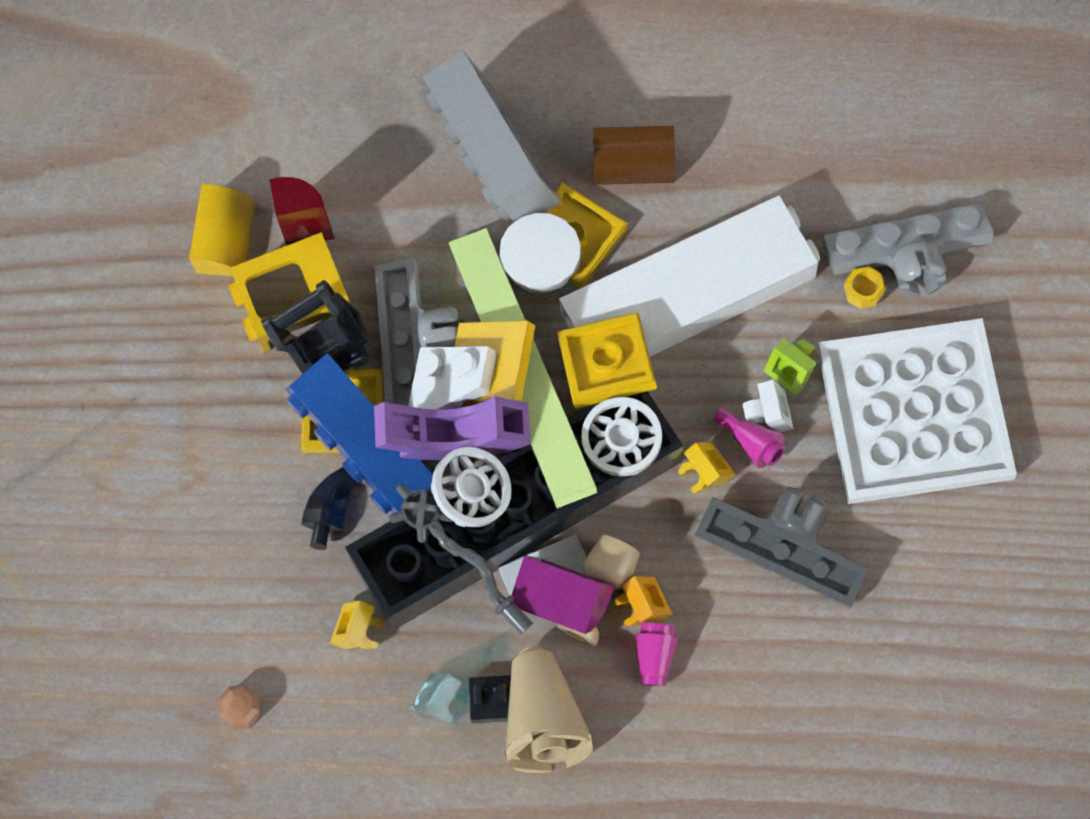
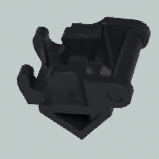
(338, 334)

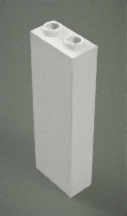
(703, 277)

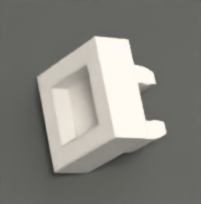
(770, 408)

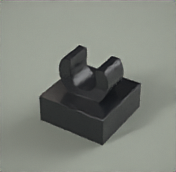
(489, 698)

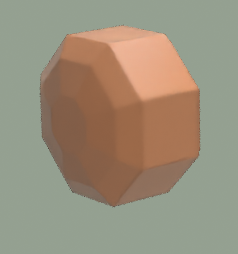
(239, 706)

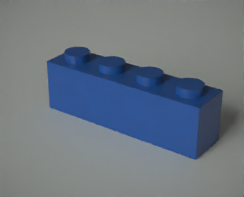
(348, 424)

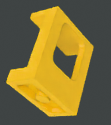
(315, 264)

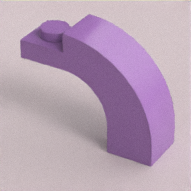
(431, 434)

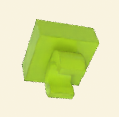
(791, 364)

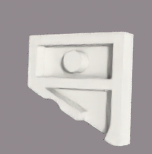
(451, 376)

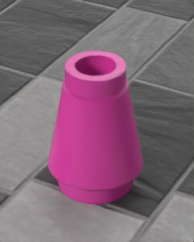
(655, 652)

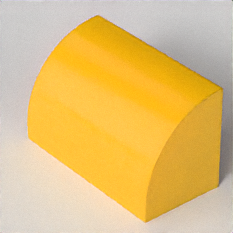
(221, 230)

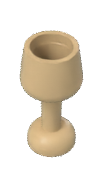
(611, 562)

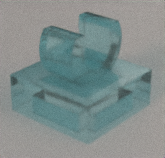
(437, 695)

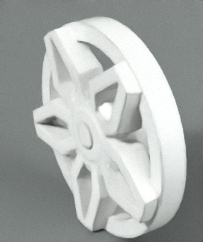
(621, 436)
(471, 487)

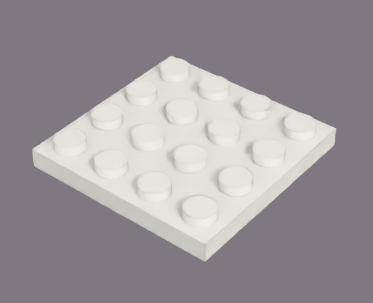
(916, 411)

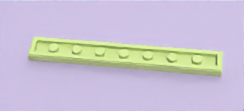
(549, 428)

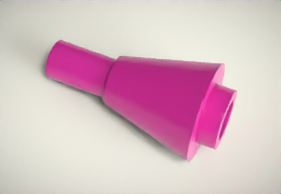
(759, 443)

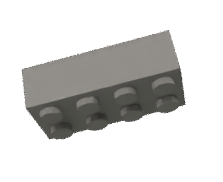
(489, 139)

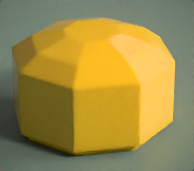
(864, 287)

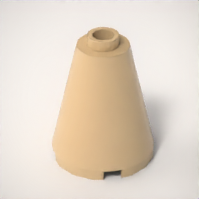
(543, 716)

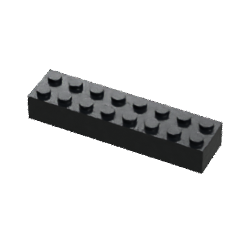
(416, 576)

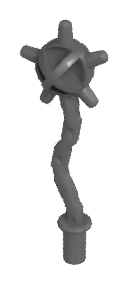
(422, 512)

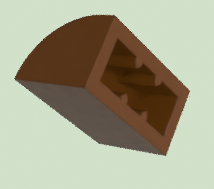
(634, 155)

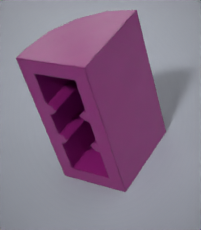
(561, 594)

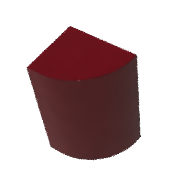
(299, 210)

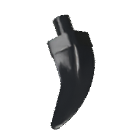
(327, 507)

